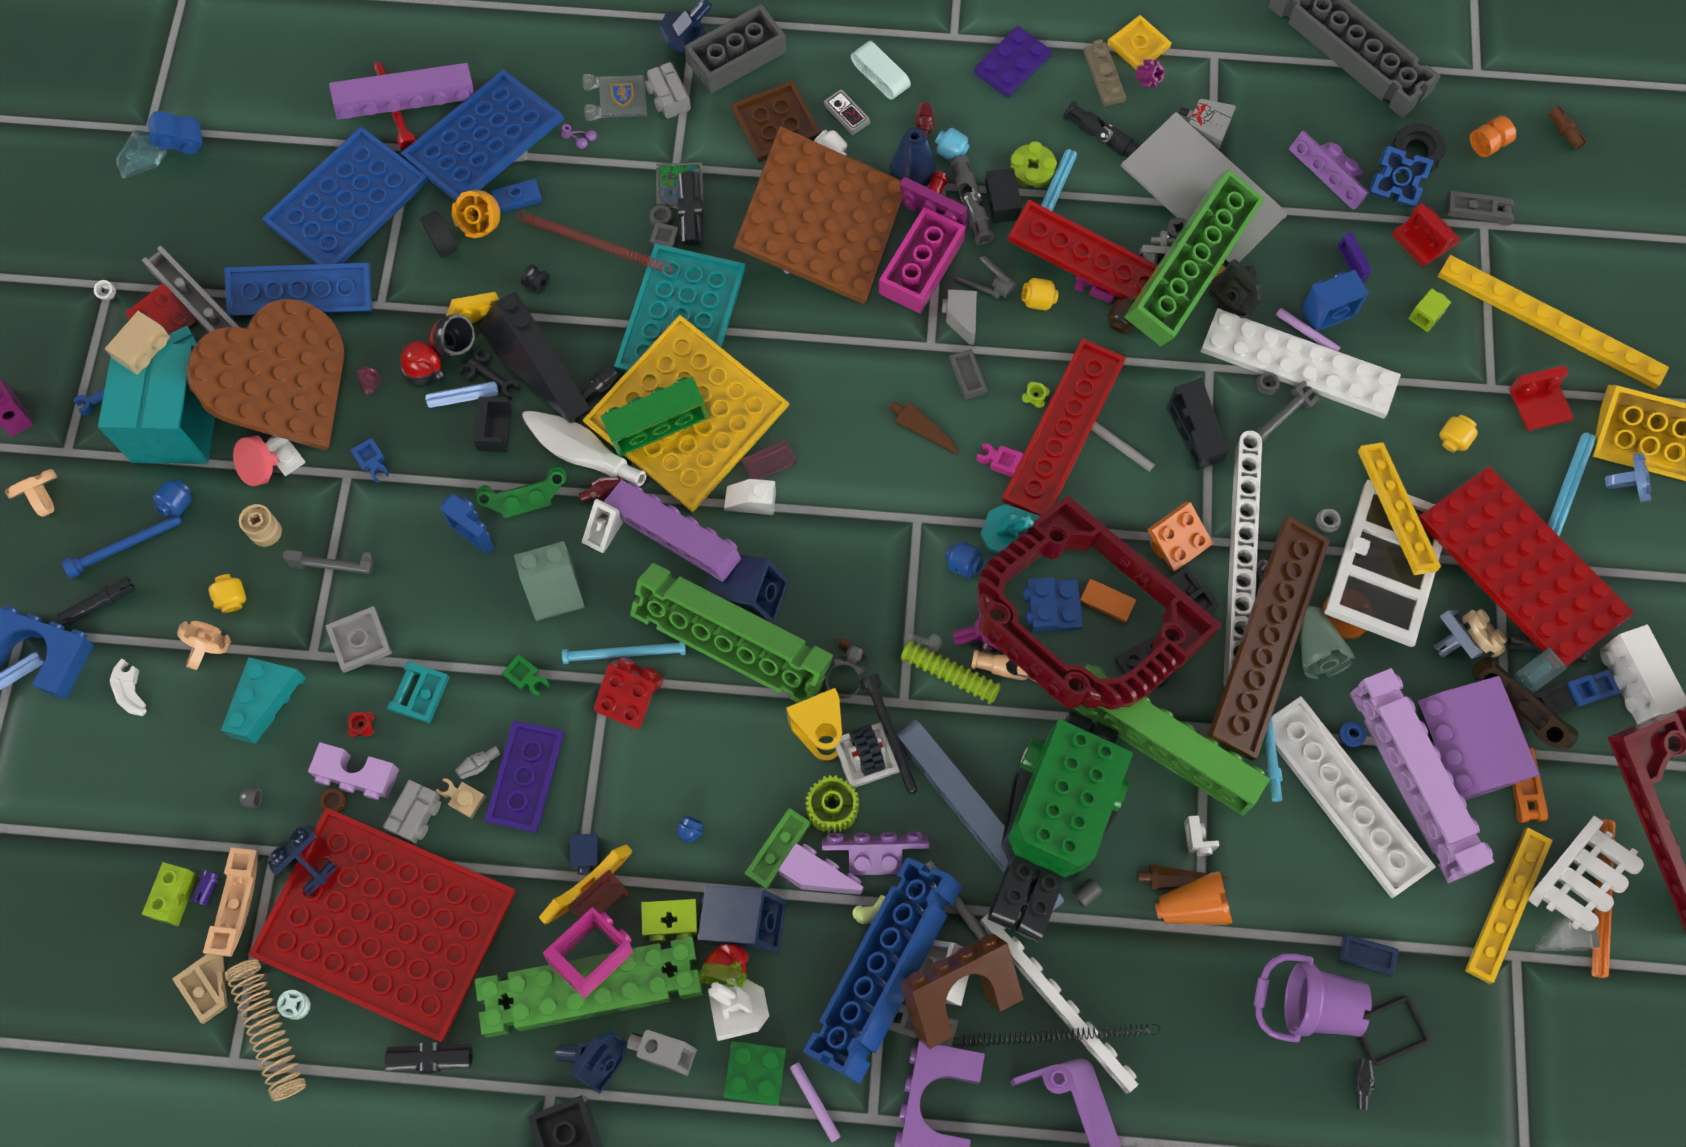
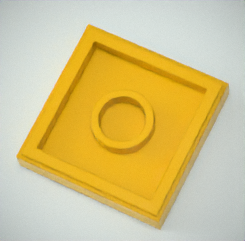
(1139, 42)

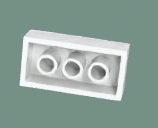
(1642, 674)

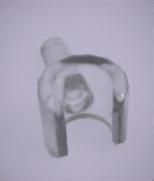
(933, 642)

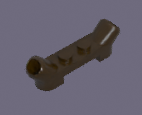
(1529, 708)

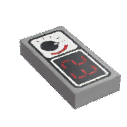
(847, 112)

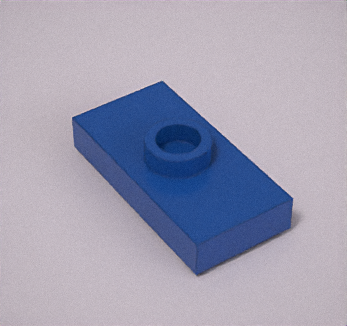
(517, 195)

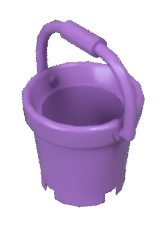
(1315, 1001)

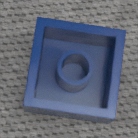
(1334, 300)

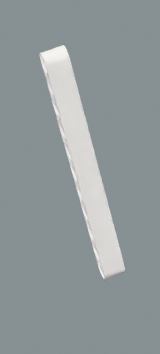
(1240, 547)

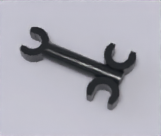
(477, 364)

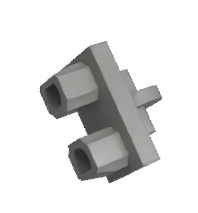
(1153, 252)

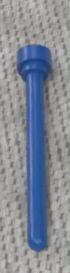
(74, 566)

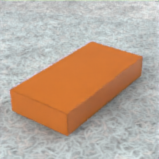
(1107, 601)

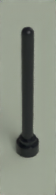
(872, 687)

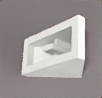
(601, 526)

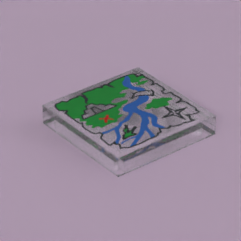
(668, 183)

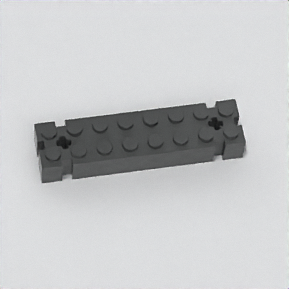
(1361, 50)

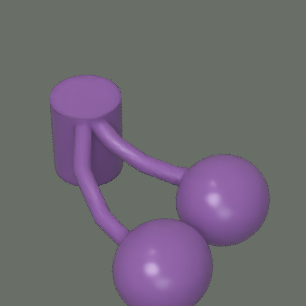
(581, 143)

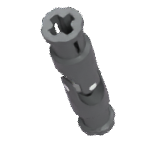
(976, 211)

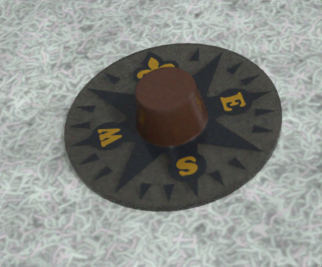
(986, 649)

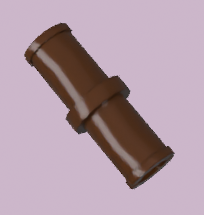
(1567, 127)

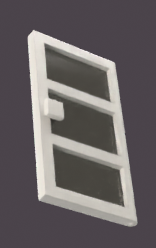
(1374, 578)

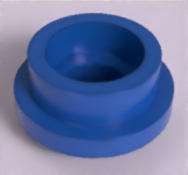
(1349, 741)

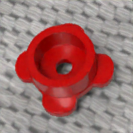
(354, 721)

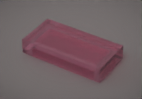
(769, 460)

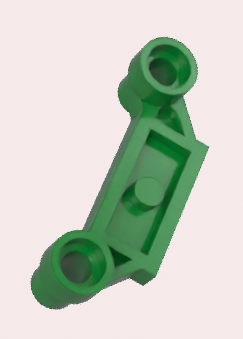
(523, 498)

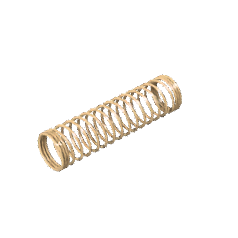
(243, 971)

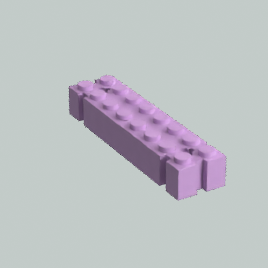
(1421, 776)

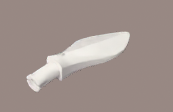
(579, 446)

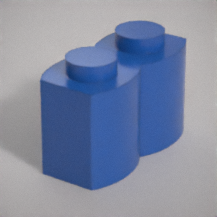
(174, 132)

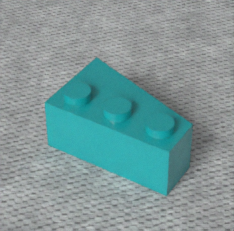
(258, 698)

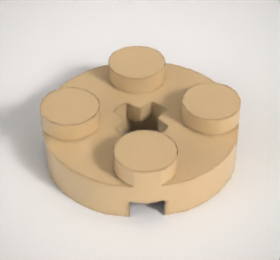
(1483, 632)

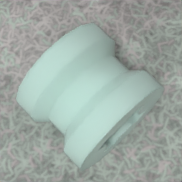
(288, 1002)

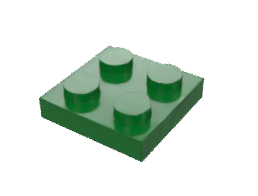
(755, 1073)

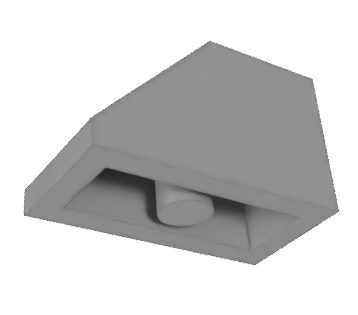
(961, 313)

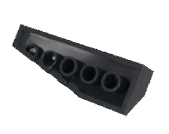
(531, 357)

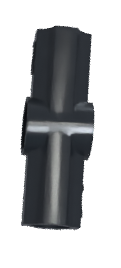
(690, 208)
(428, 1057)

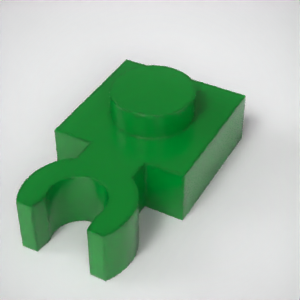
(523, 674)

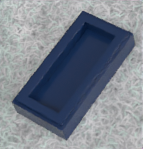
(1368, 955)

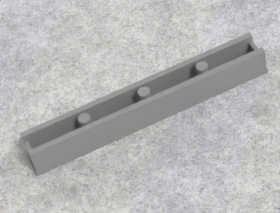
(187, 291)

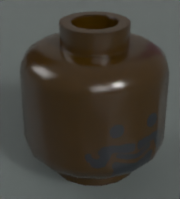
(1117, 313)

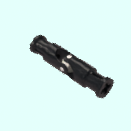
(1095, 126)

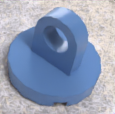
(1638, 477)

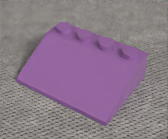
(1479, 737)

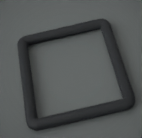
(1404, 1050)

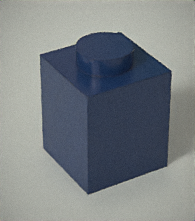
(584, 853)

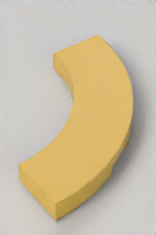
(559, 905)

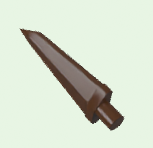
(917, 422)
(1167, 878)

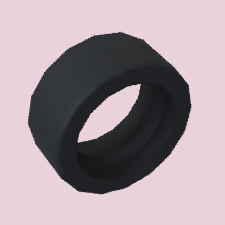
(439, 234)

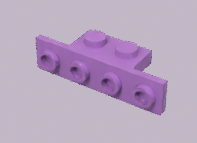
(1332, 168)
(875, 853)

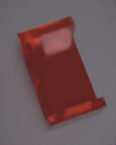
(599, 895)

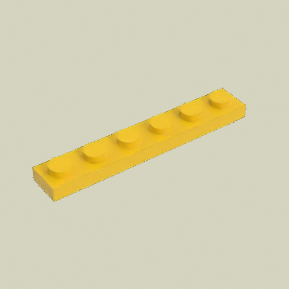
(1399, 509)
(1508, 906)

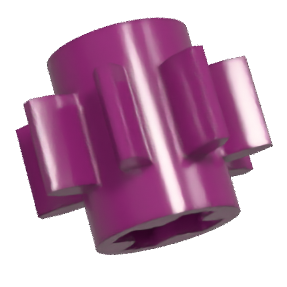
(1150, 73)

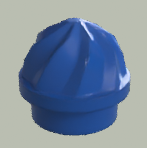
(689, 829)

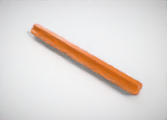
(1601, 955)

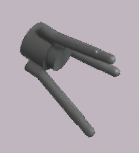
(1002, 284)

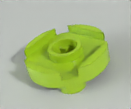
(1035, 154)

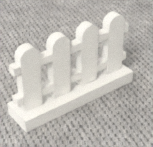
(1575, 882)

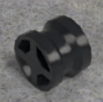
(535, 279)

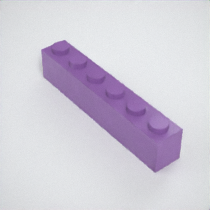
(401, 91)
(674, 531)

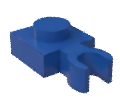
(369, 458)

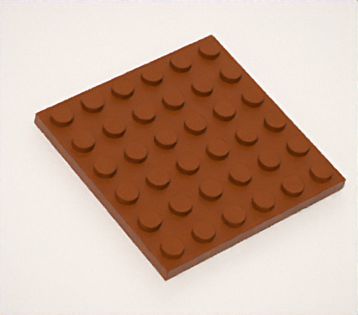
(820, 215)

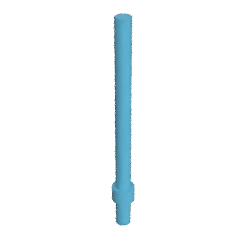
(1273, 771)

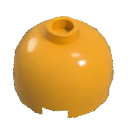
(476, 213)

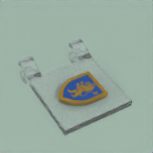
(618, 96)

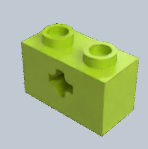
(170, 894)
(657, 912)

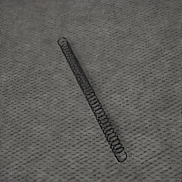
(1057, 1035)

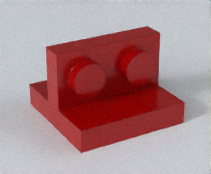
(1425, 235)

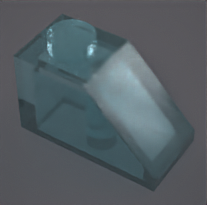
(138, 155)
(1540, 671)

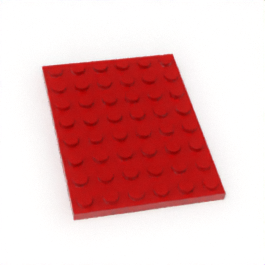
(387, 927)

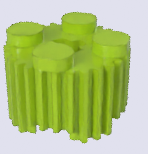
(832, 819)

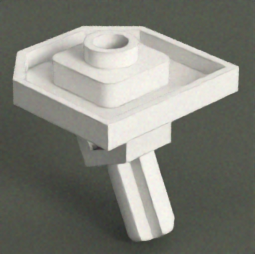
(737, 1009)

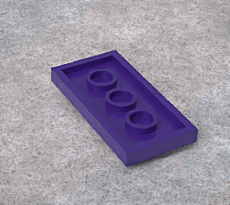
(524, 777)

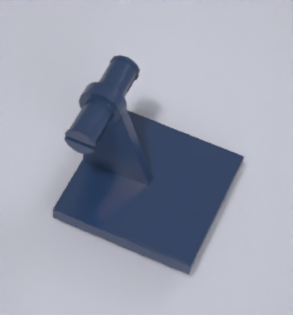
(284, 855)

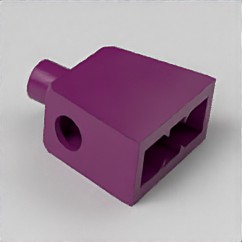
(10, 402)

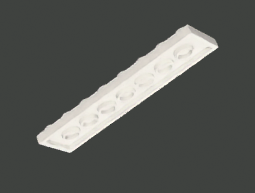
(1296, 359)
(1348, 799)

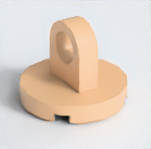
(35, 492)
(202, 639)

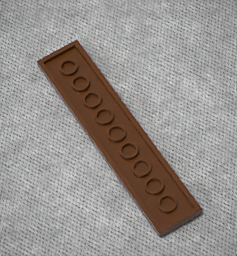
(1269, 639)

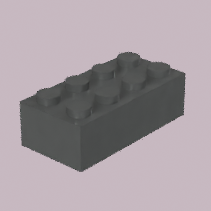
(735, 48)

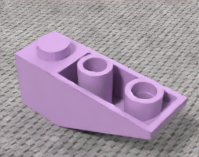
(812, 873)

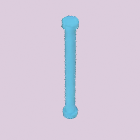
(623, 652)

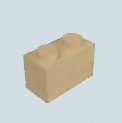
(137, 342)

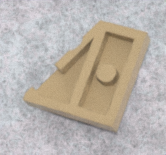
(204, 986)

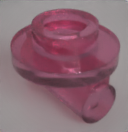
(368, 379)

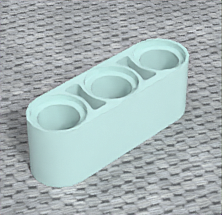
(880, 70)

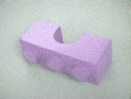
(374, 779)

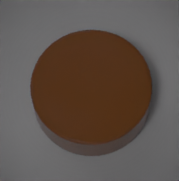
(333, 799)

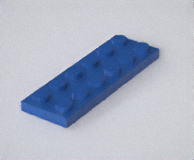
(325, 286)

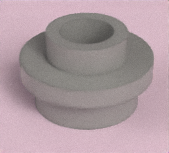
(1331, 515)

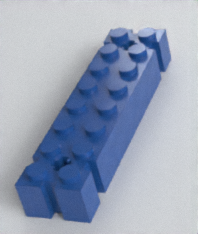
(888, 954)

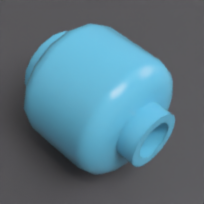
(951, 144)

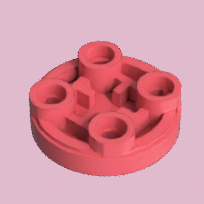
(253, 460)

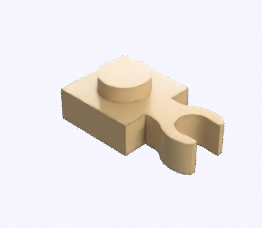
(463, 799)

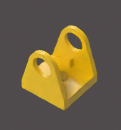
(816, 719)

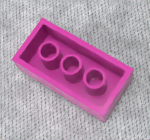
(922, 260)

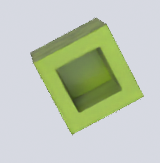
(1429, 310)

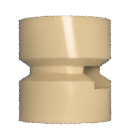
(260, 525)

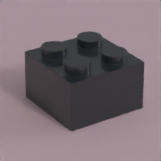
(566, 1125)

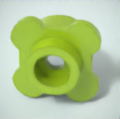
(1038, 388)

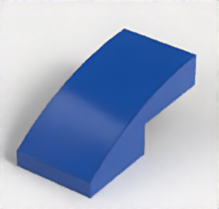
(1593, 688)

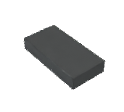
(968, 374)

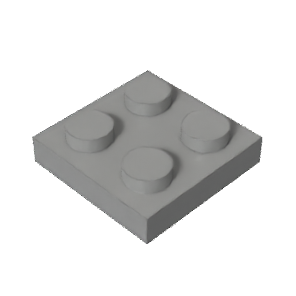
(358, 639)

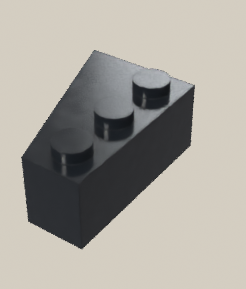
(1197, 424)

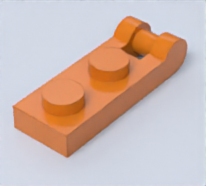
(1530, 791)

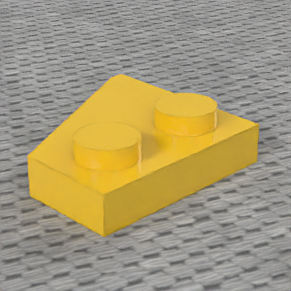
(474, 306)

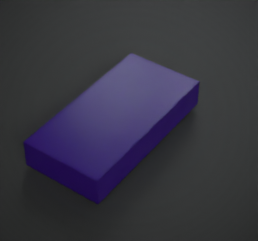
(1354, 256)

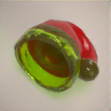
(725, 966)

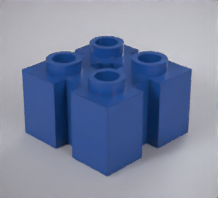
(1413, 169)

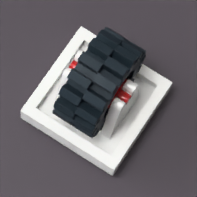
(866, 755)

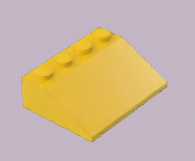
(1642, 424)

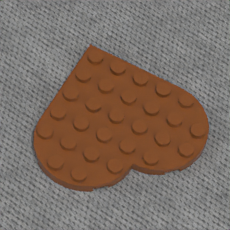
(274, 374)

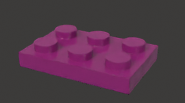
(918, 196)

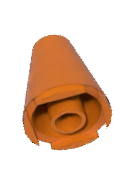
(1196, 903)

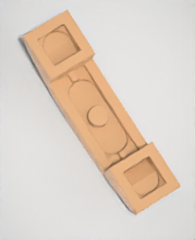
(234, 904)

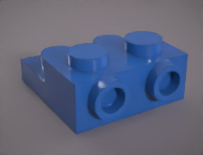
(465, 521)
(1053, 605)

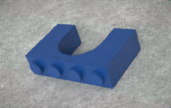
(65, 649)

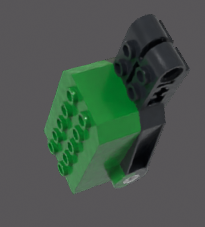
(1056, 817)

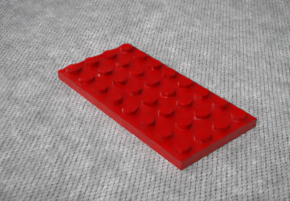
(1525, 566)

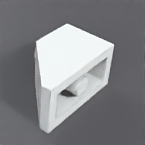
(751, 497)

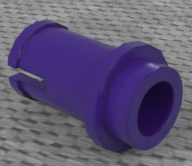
(204, 887)

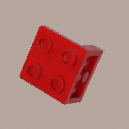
(164, 309)
(1541, 398)

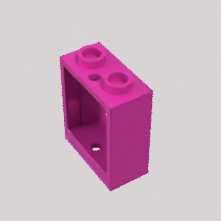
(578, 931)

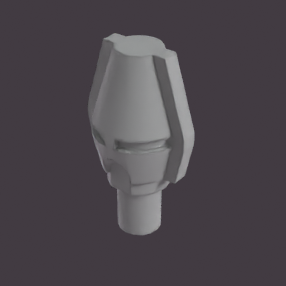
(476, 763)

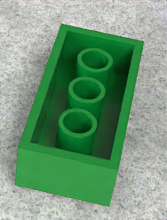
(655, 416)

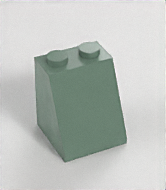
(549, 581)

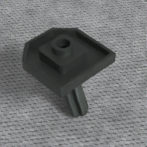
(1237, 290)

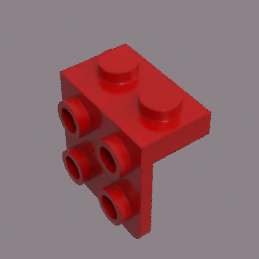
(627, 692)

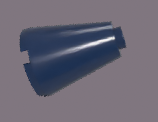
(913, 158)

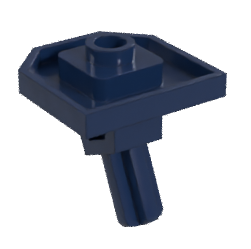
(684, 27)
(594, 1060)

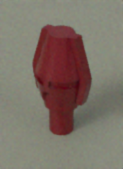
(925, 118)
(600, 489)

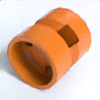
(1492, 136)

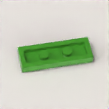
(777, 847)

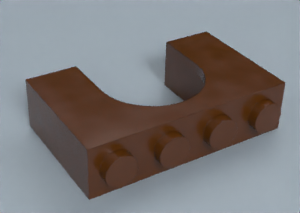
(928, 989)

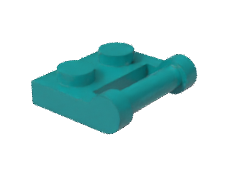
(425, 694)

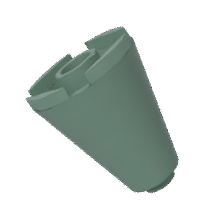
(1322, 646)

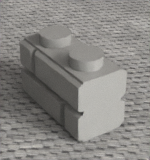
(668, 90)
(412, 812)

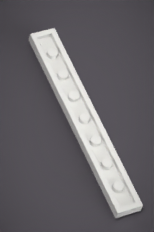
(1065, 1010)

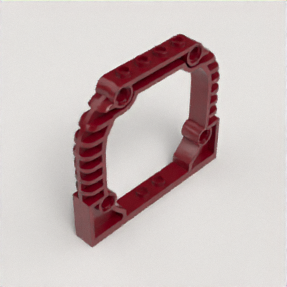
(1072, 527)
(1642, 760)

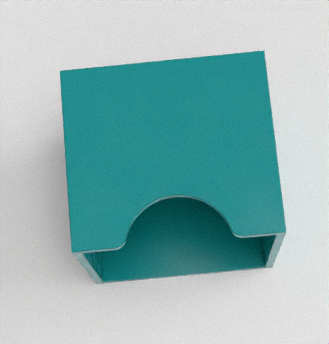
(155, 413)

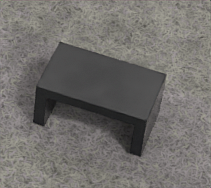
(1003, 195)
(492, 424)

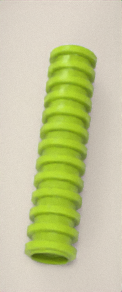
(950, 672)

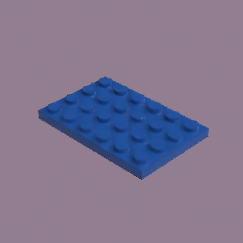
(482, 135)
(345, 199)

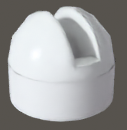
(103, 284)

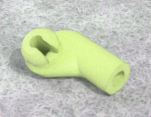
(866, 915)

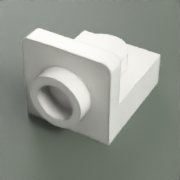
(287, 456)
(1195, 834)

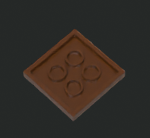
(767, 111)

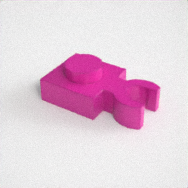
(1002, 461)

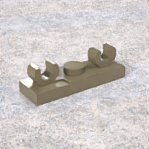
(1104, 73)

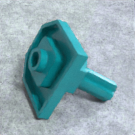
(1005, 526)

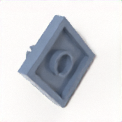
(1458, 637)

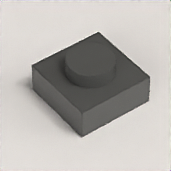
(664, 235)

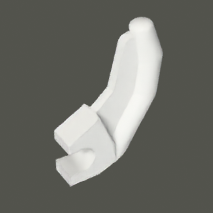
(124, 688)

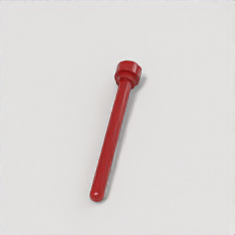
(405, 137)

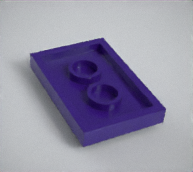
(1012, 61)

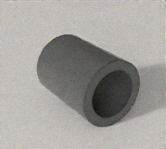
(1087, 893)

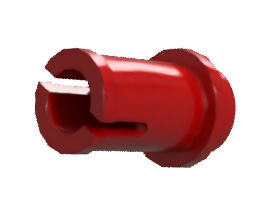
(938, 181)

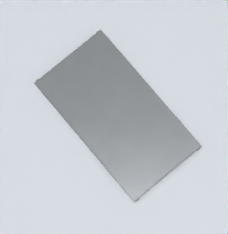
(1181, 167)

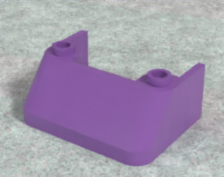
(1082, 1081)

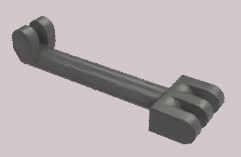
(1301, 398)
(297, 560)

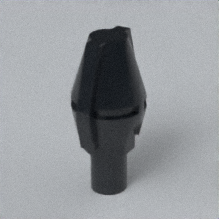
(601, 382)
(1364, 1082)

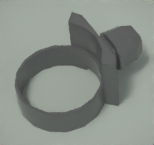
(853, 655)

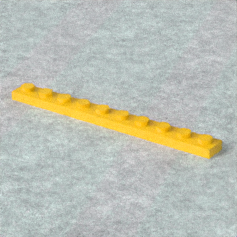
(1553, 322)

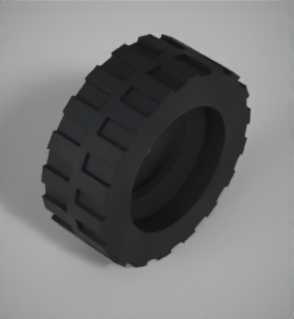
(1424, 134)

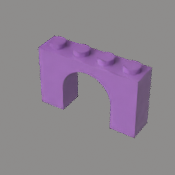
(929, 1066)

